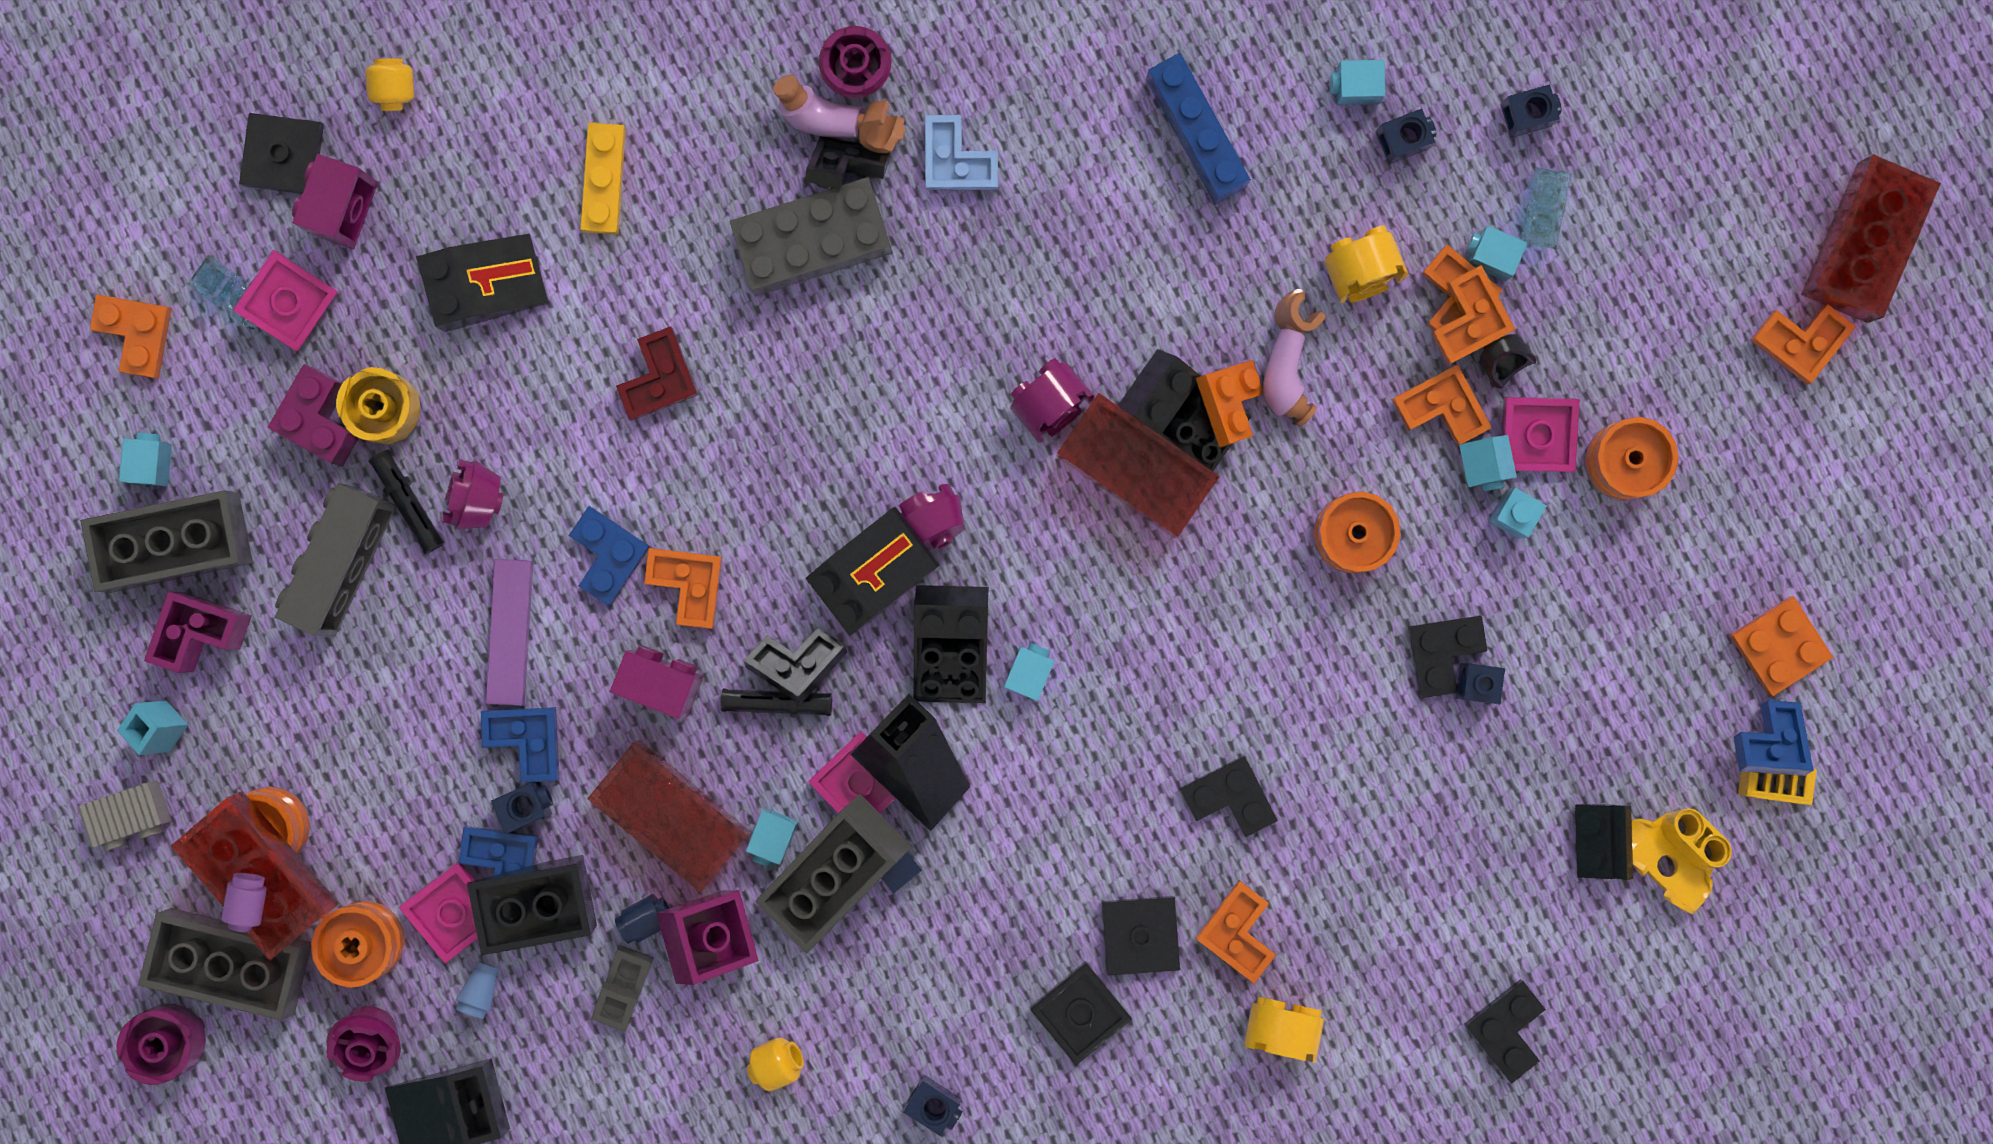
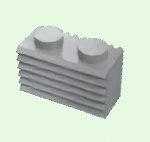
(125, 814)

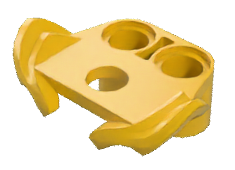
(1691, 878)

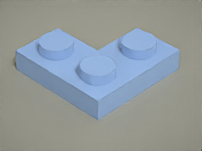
(948, 165)

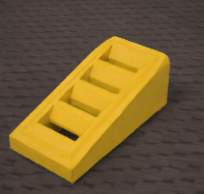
(1749, 781)

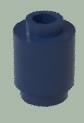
(640, 919)

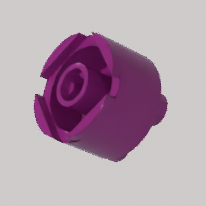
(1050, 400)
(144, 1055)

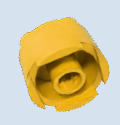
(1365, 265)
(372, 385)
(1284, 1032)

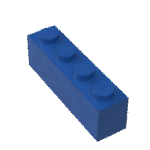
(1197, 128)

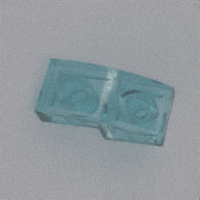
(1545, 207)
(220, 286)

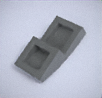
(622, 988)

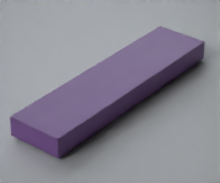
(509, 632)

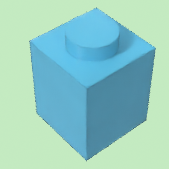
(1358, 82)
(1496, 252)
(145, 460)
(1488, 462)
(1517, 513)
(1030, 671)
(152, 727)
(771, 837)

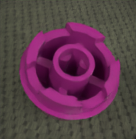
(855, 62)
(472, 496)
(934, 516)
(364, 1043)

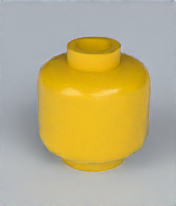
(389, 83)
(775, 1064)

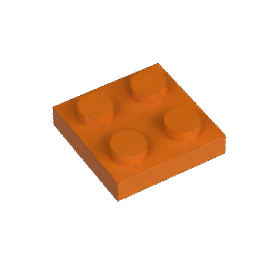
(1781, 646)

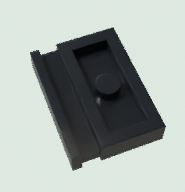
(1604, 841)

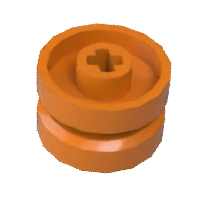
(1653, 461)
(1371, 516)
(284, 813)
(336, 947)

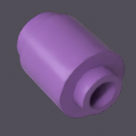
(244, 902)

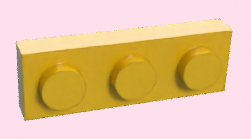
(603, 178)

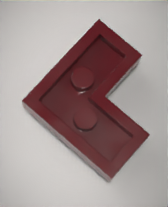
(667, 381)

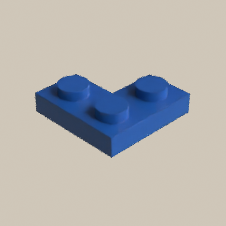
(617, 554)
(533, 732)
(1782, 746)
(497, 850)

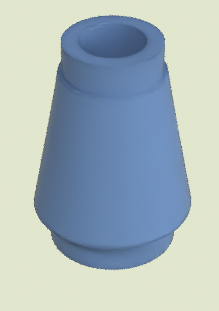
(478, 991)

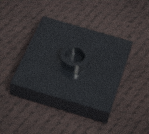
(279, 152)
(1140, 935)
(1080, 1013)

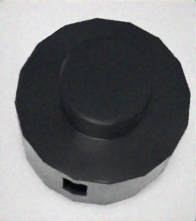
(1505, 358)

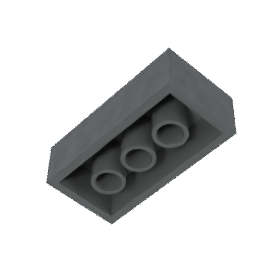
(811, 237)
(166, 541)
(334, 560)
(833, 873)
(221, 966)

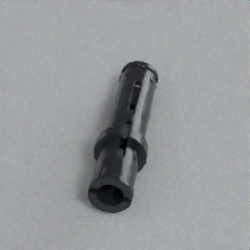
(406, 501)
(775, 702)

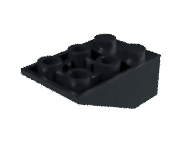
(1171, 405)
(950, 643)
(914, 762)
(450, 1107)

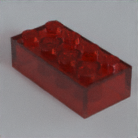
(1871, 239)
(1137, 466)
(669, 815)
(242, 840)

